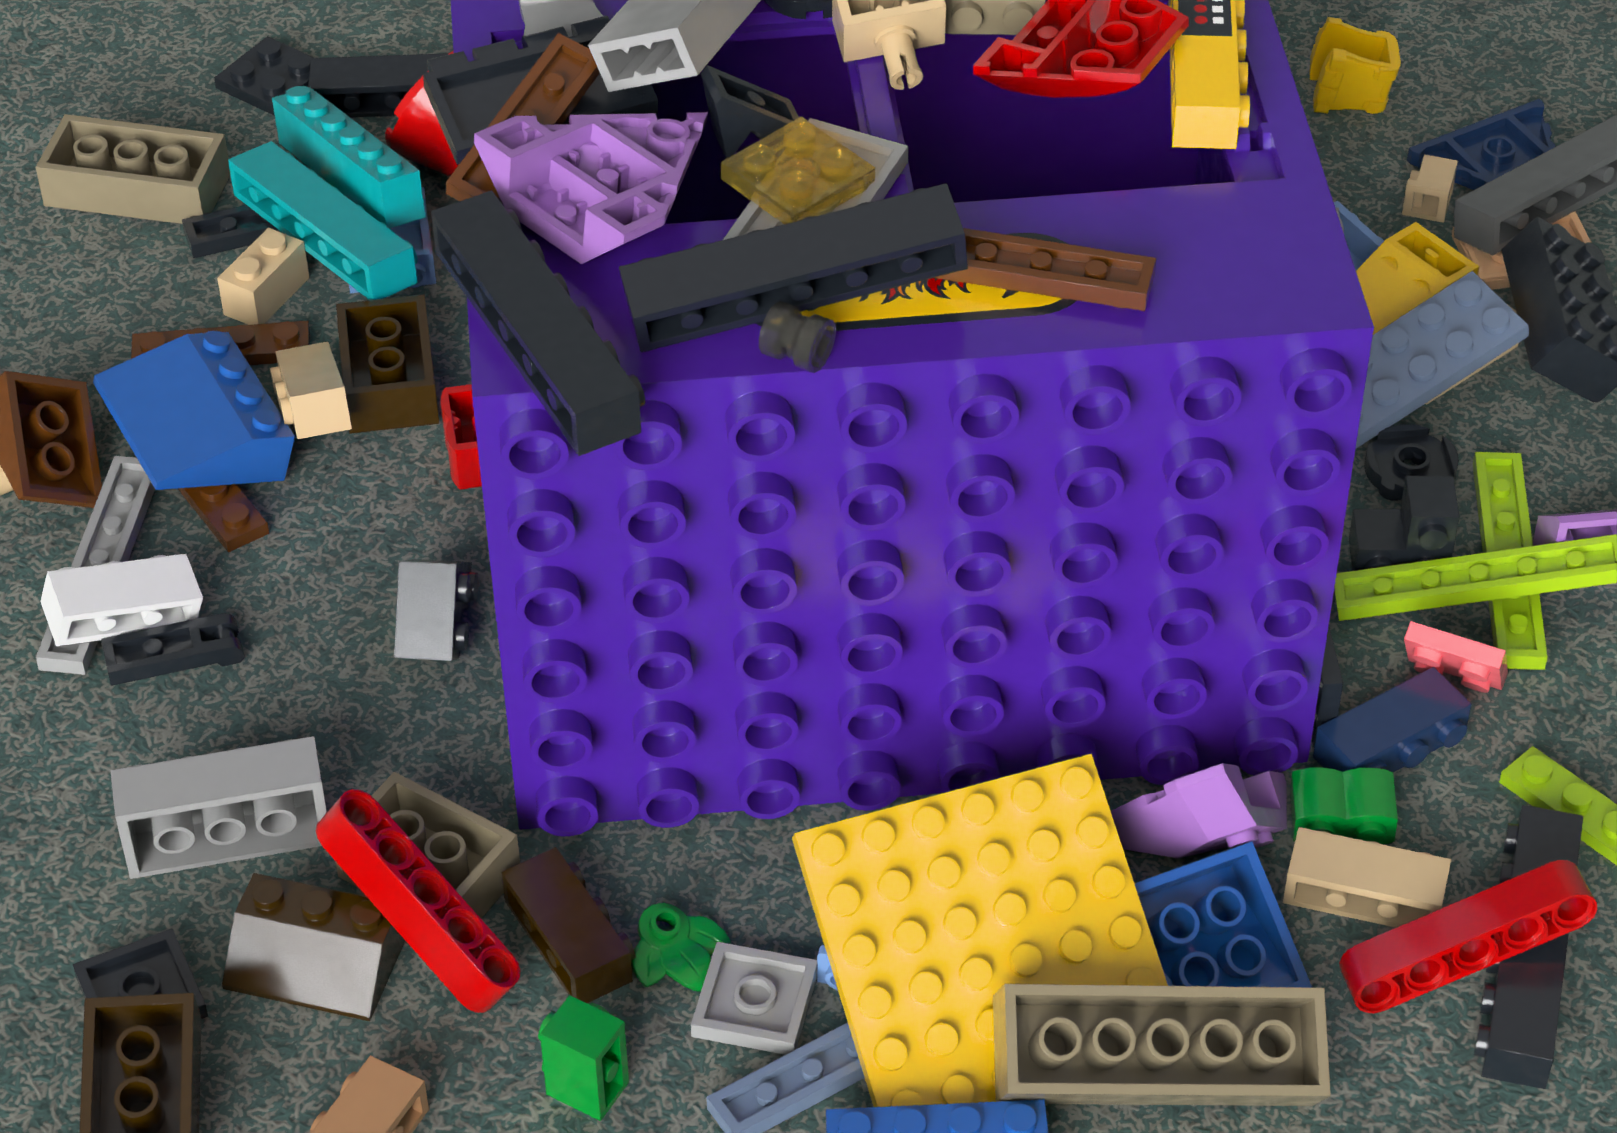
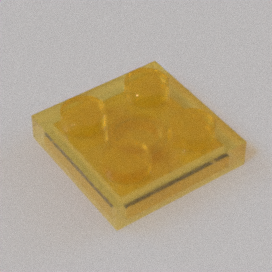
(797, 172)

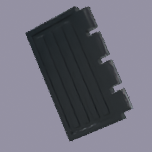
(473, 92)

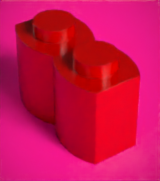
(461, 436)

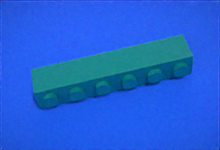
(348, 157)
(327, 221)

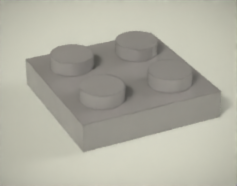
(754, 998)

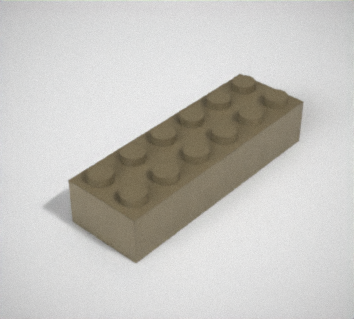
(1161, 1045)

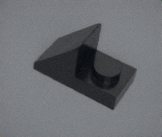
(742, 108)

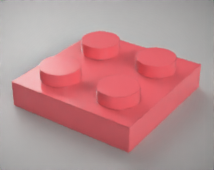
(1475, 662)

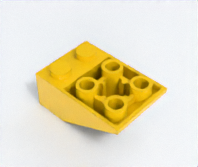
(1408, 272)

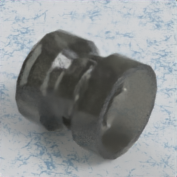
(797, 336)

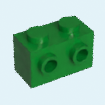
(584, 1056)

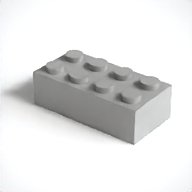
(219, 807)

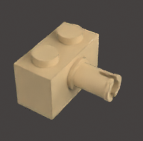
(890, 30)

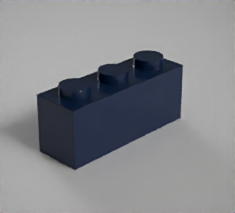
(1395, 726)

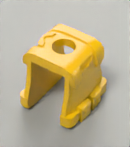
(1352, 67)

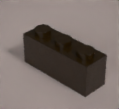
(568, 926)

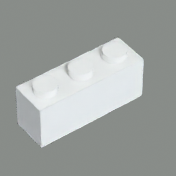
(119, 598)

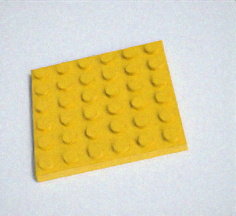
(952, 902)

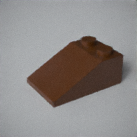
(48, 440)

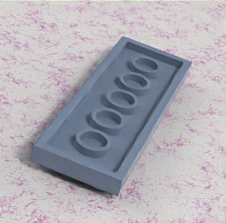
(1434, 350)

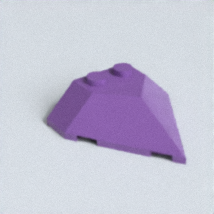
(590, 179)
(1205, 813)

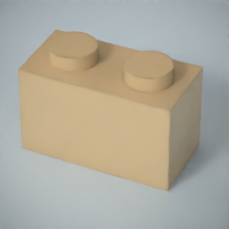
(263, 277)

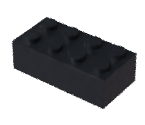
(1568, 306)

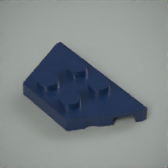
(1491, 145)

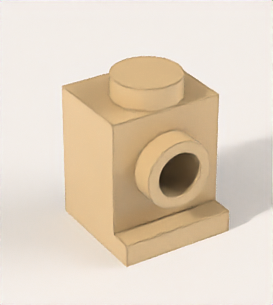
(1430, 189)

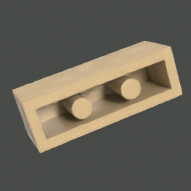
(310, 390)
(1364, 879)

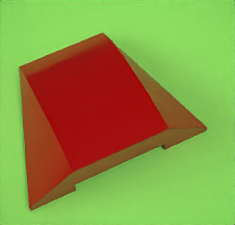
(1083, 48)

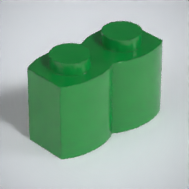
(1345, 803)

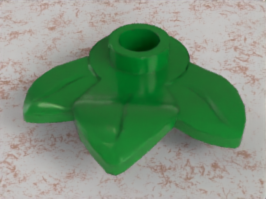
(679, 953)

